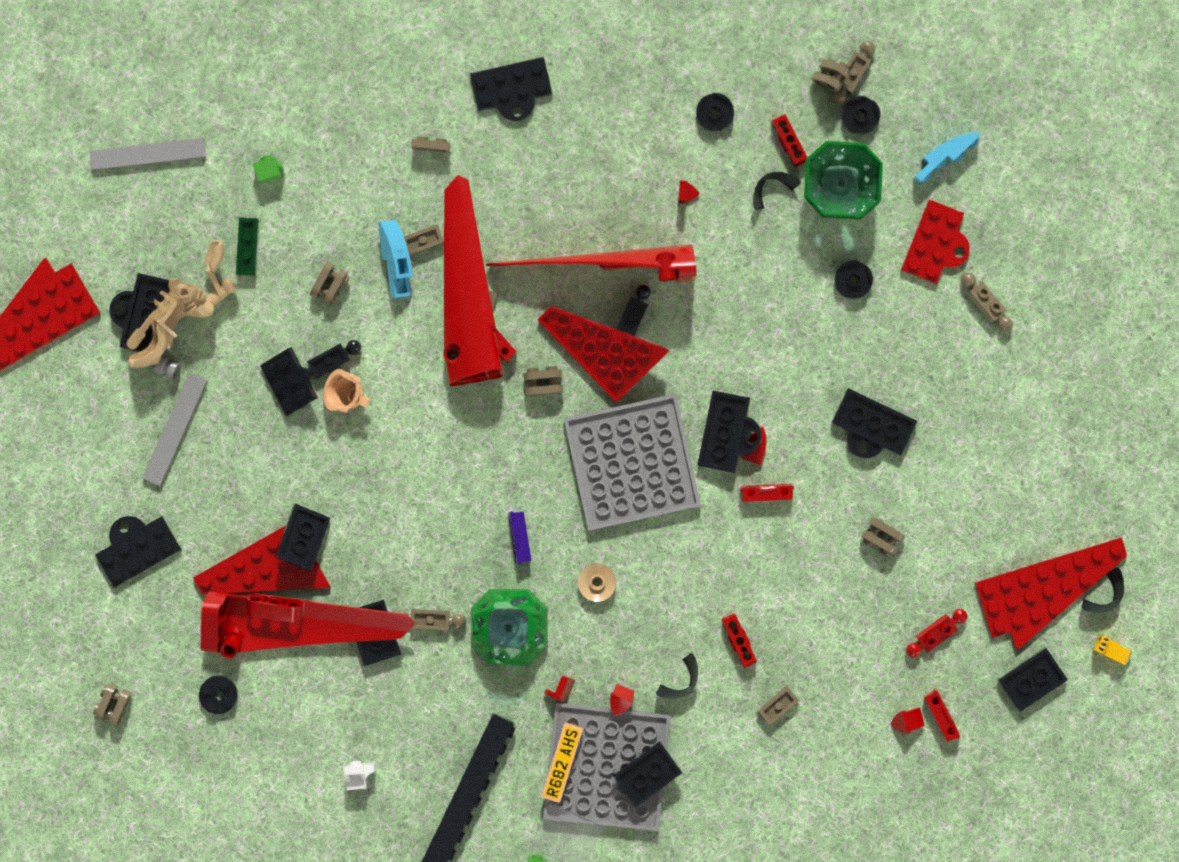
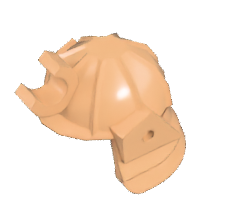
(343, 392)

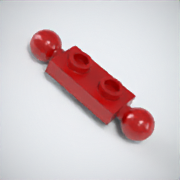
(936, 633)

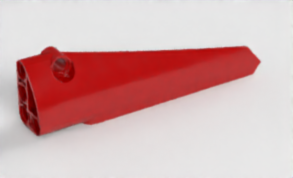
(672, 262)
(467, 300)
(281, 622)

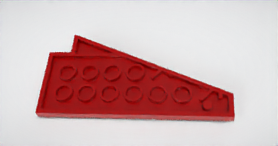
(43, 311)
(1034, 595)

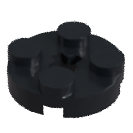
(713, 101)
(866, 106)
(862, 286)
(224, 685)

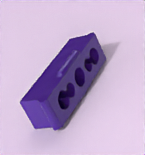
(519, 537)

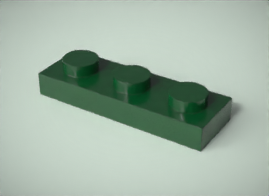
(247, 246)

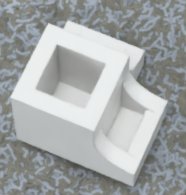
(357, 774)

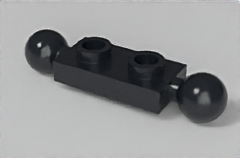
(634, 311)
(331, 359)

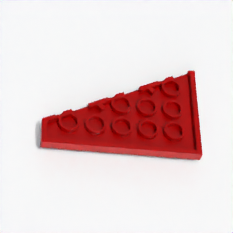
(607, 354)
(257, 571)

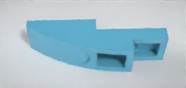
(951, 150)
(397, 256)

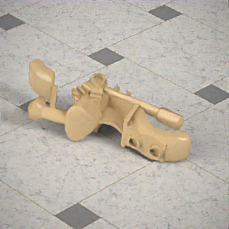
(181, 301)

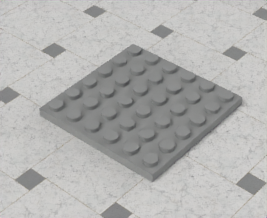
(632, 462)
(603, 750)

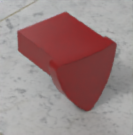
(686, 192)
(563, 689)
(620, 699)
(908, 720)

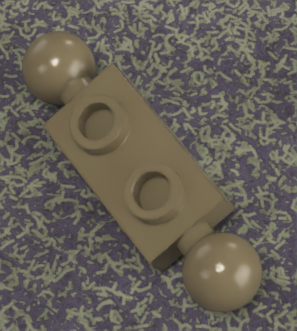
(858, 65)
(986, 302)
(435, 619)

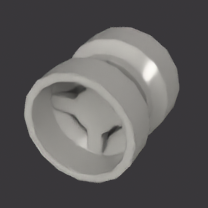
(167, 367)

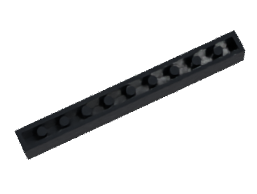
(468, 791)

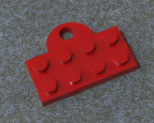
(935, 243)

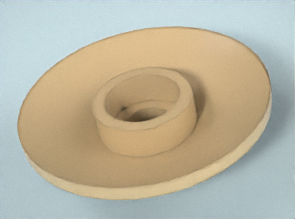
(593, 592)

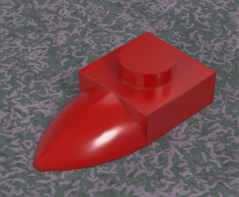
(757, 456)

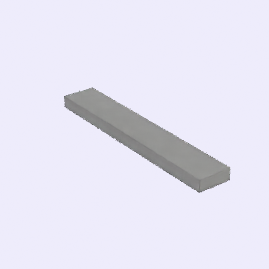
(147, 154)
(174, 429)

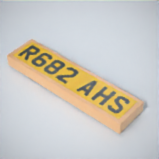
(562, 762)

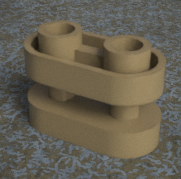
(832, 68)
(340, 280)
(550, 373)
(886, 548)
(109, 694)

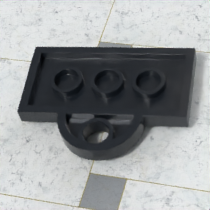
(512, 87)
(138, 307)
(872, 424)
(727, 432)
(136, 549)

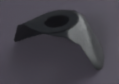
(787, 179)
(1117, 581)
(691, 663)

